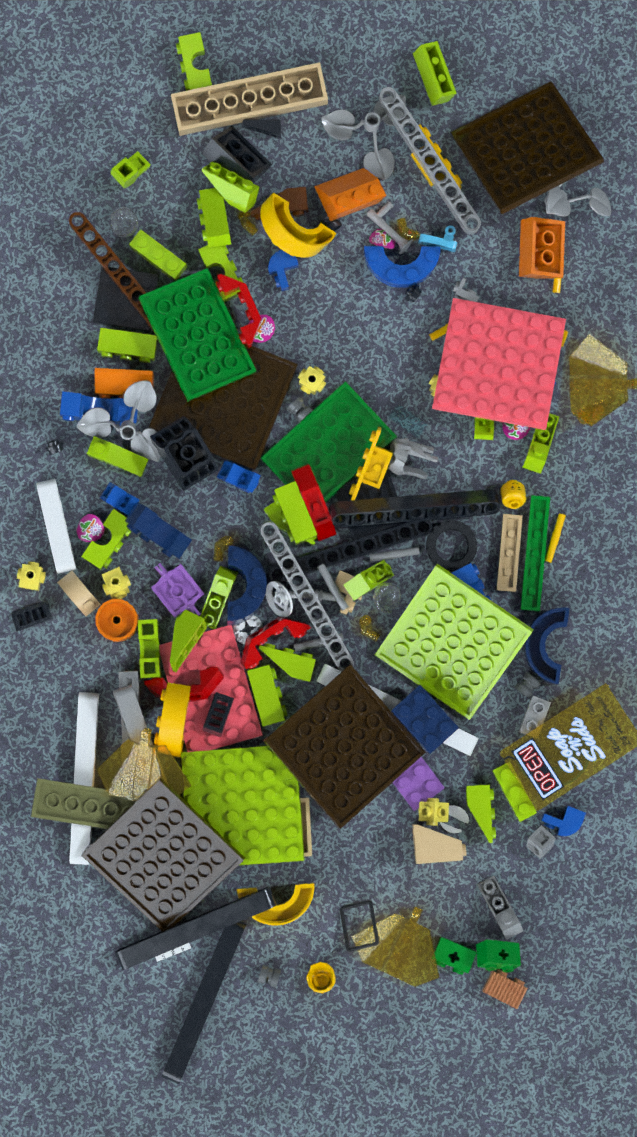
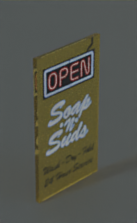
(571, 747)

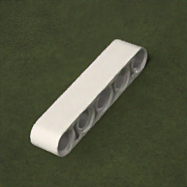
(56, 526)

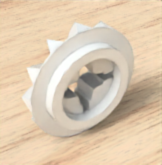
(241, 636)

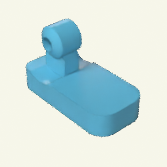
(445, 244)

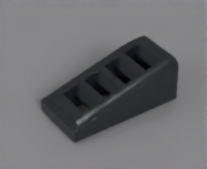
(267, 127)
(48, 616)
(213, 730)

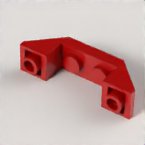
(230, 285)
(314, 502)
(251, 656)
(209, 680)

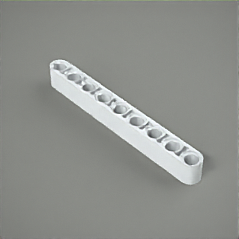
(458, 740)
(84, 767)

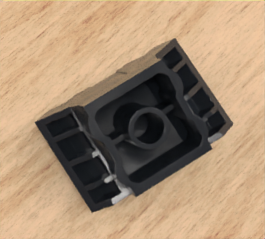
(184, 452)

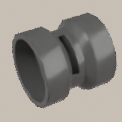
(296, 406)
(526, 687)
(269, 975)

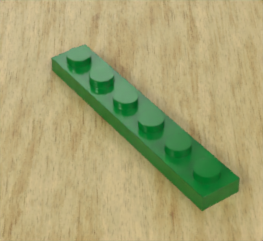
(535, 553)

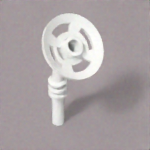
(283, 596)

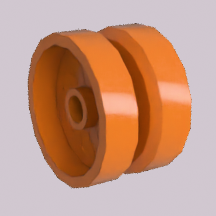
(128, 620)

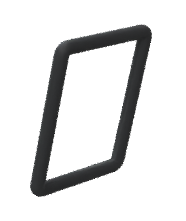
(373, 923)

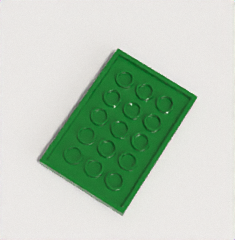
(197, 334)
(329, 441)

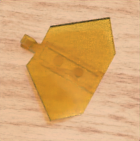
(597, 381)
(138, 766)
(403, 949)

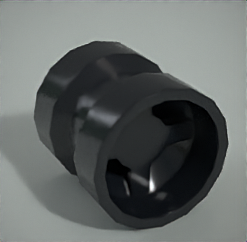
(324, 219)

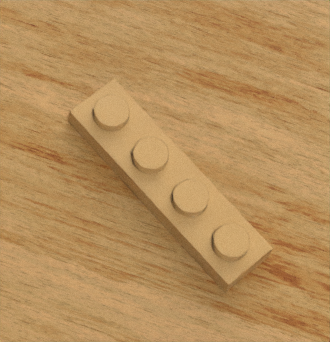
(509, 553)

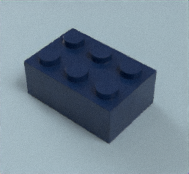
(424, 719)

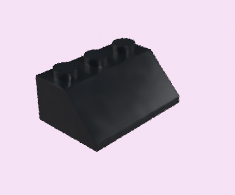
(236, 155)

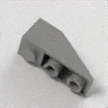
(500, 907)

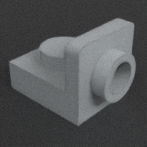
(468, 295)

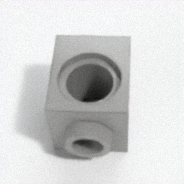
(540, 842)

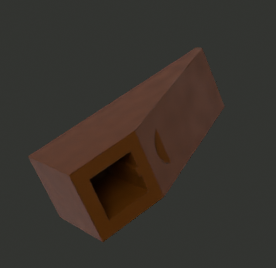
(297, 202)

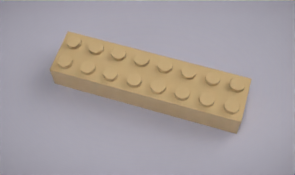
(249, 99)

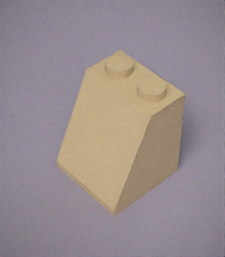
(436, 847)

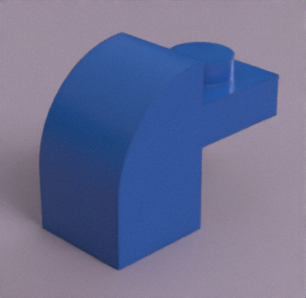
(278, 265)
(238, 477)
(119, 498)
(568, 825)

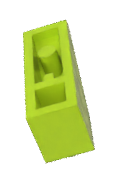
(117, 456)
(187, 632)

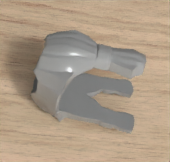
(401, 449)

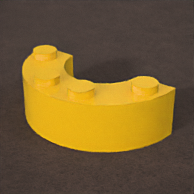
(288, 234)
(173, 718)
(287, 911)

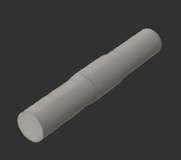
(394, 554)
(333, 587)
(311, 644)

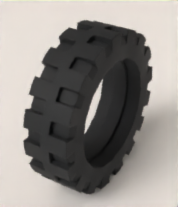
(464, 530)

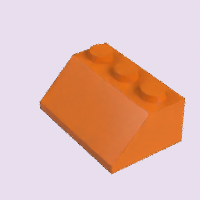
(350, 193)
(541, 248)
(116, 381)

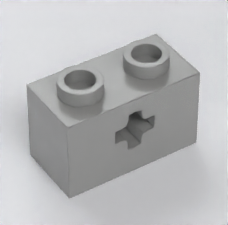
(534, 714)

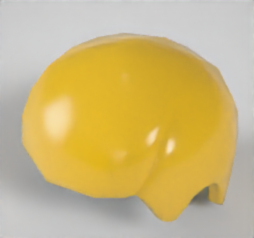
(321, 977)

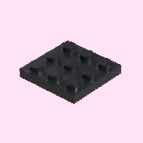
(113, 306)
(369, 492)

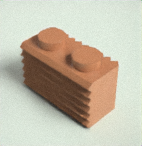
(505, 989)

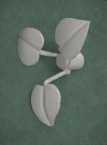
(340, 126)
(557, 202)
(140, 397)

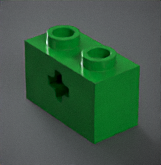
(465, 955)
(498, 955)

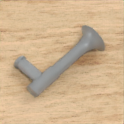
(377, 219)

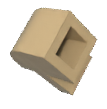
(341, 579)
(78, 593)

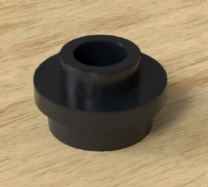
(413, 293)
(54, 446)

